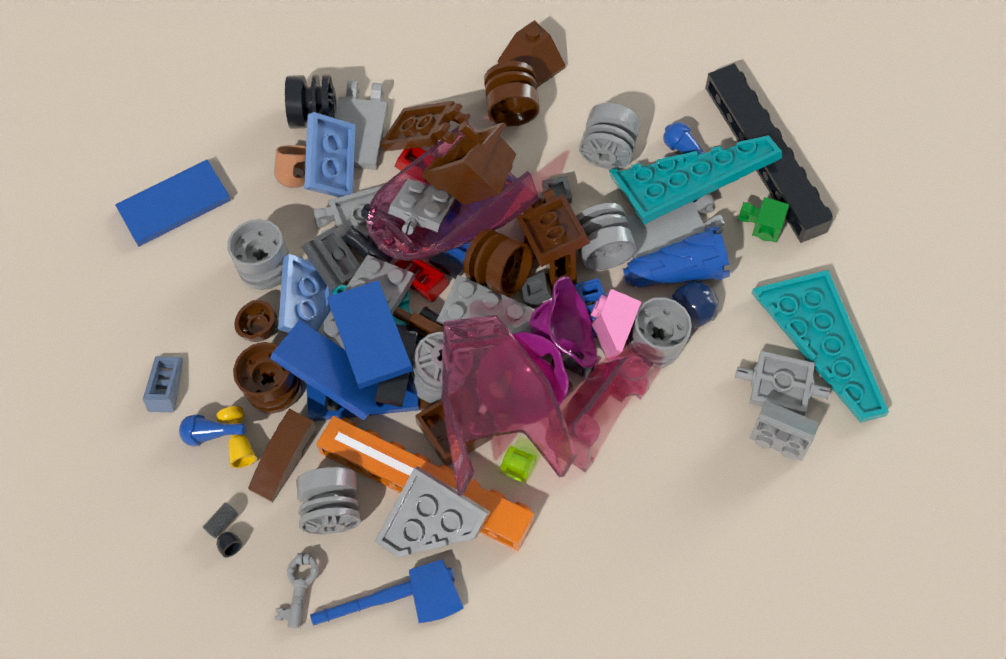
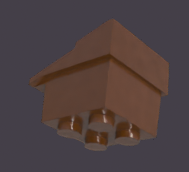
(473, 166)

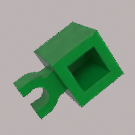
(767, 219)

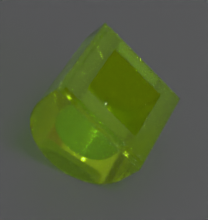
(517, 464)

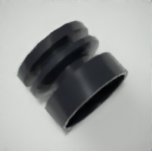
(306, 99)

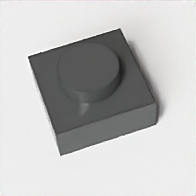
(559, 187)
(537, 289)

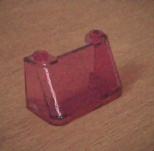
(615, 377)

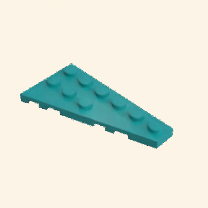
(689, 176)

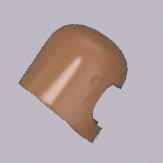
(286, 160)

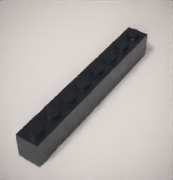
(782, 178)

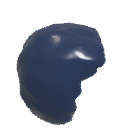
(699, 302)

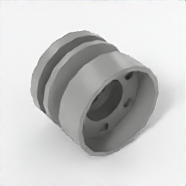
(610, 136)
(608, 236)
(258, 253)
(660, 331)
(427, 368)
(328, 500)

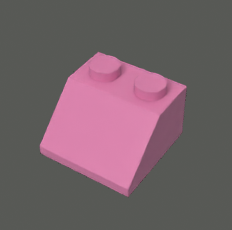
(613, 321)

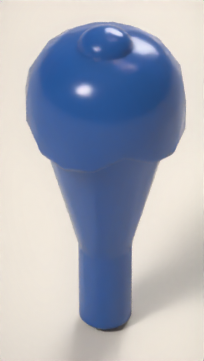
(678, 137)
(197, 429)

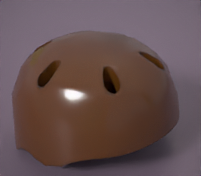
(259, 326)

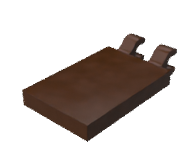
(424, 126)
(552, 229)

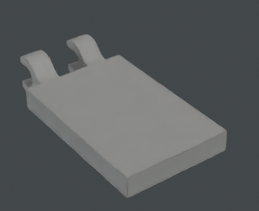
(369, 122)
(346, 212)
(672, 226)

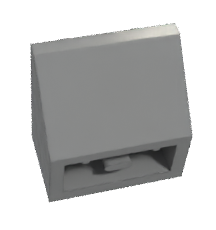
(784, 431)

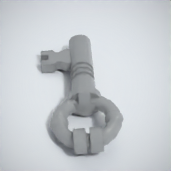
(294, 614)

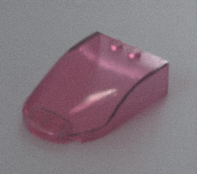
(462, 221)

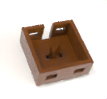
(433, 426)

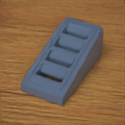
(163, 400)

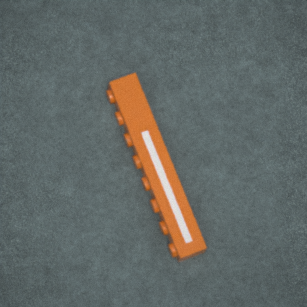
(393, 465)

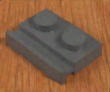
(331, 258)

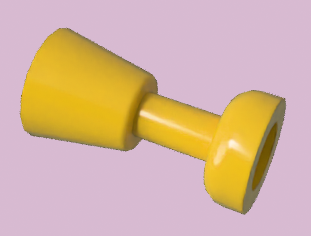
(239, 448)

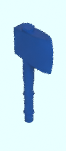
(429, 584)

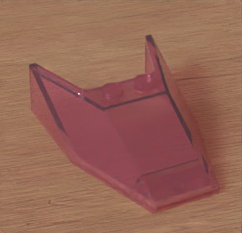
(497, 391)

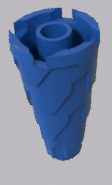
(690, 259)

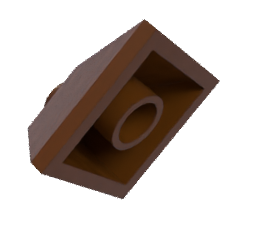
(536, 48)

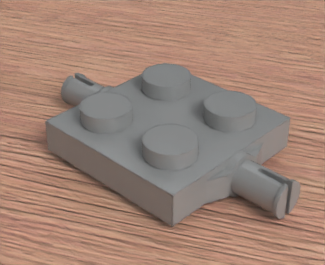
(421, 206)
(782, 382)

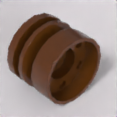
(511, 93)
(498, 262)
(256, 371)

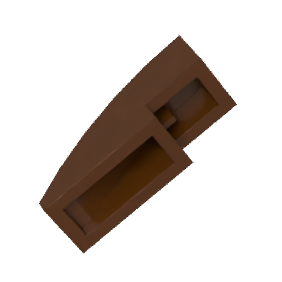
(281, 455)

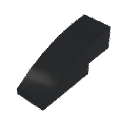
(394, 389)

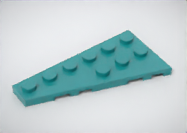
(820, 328)

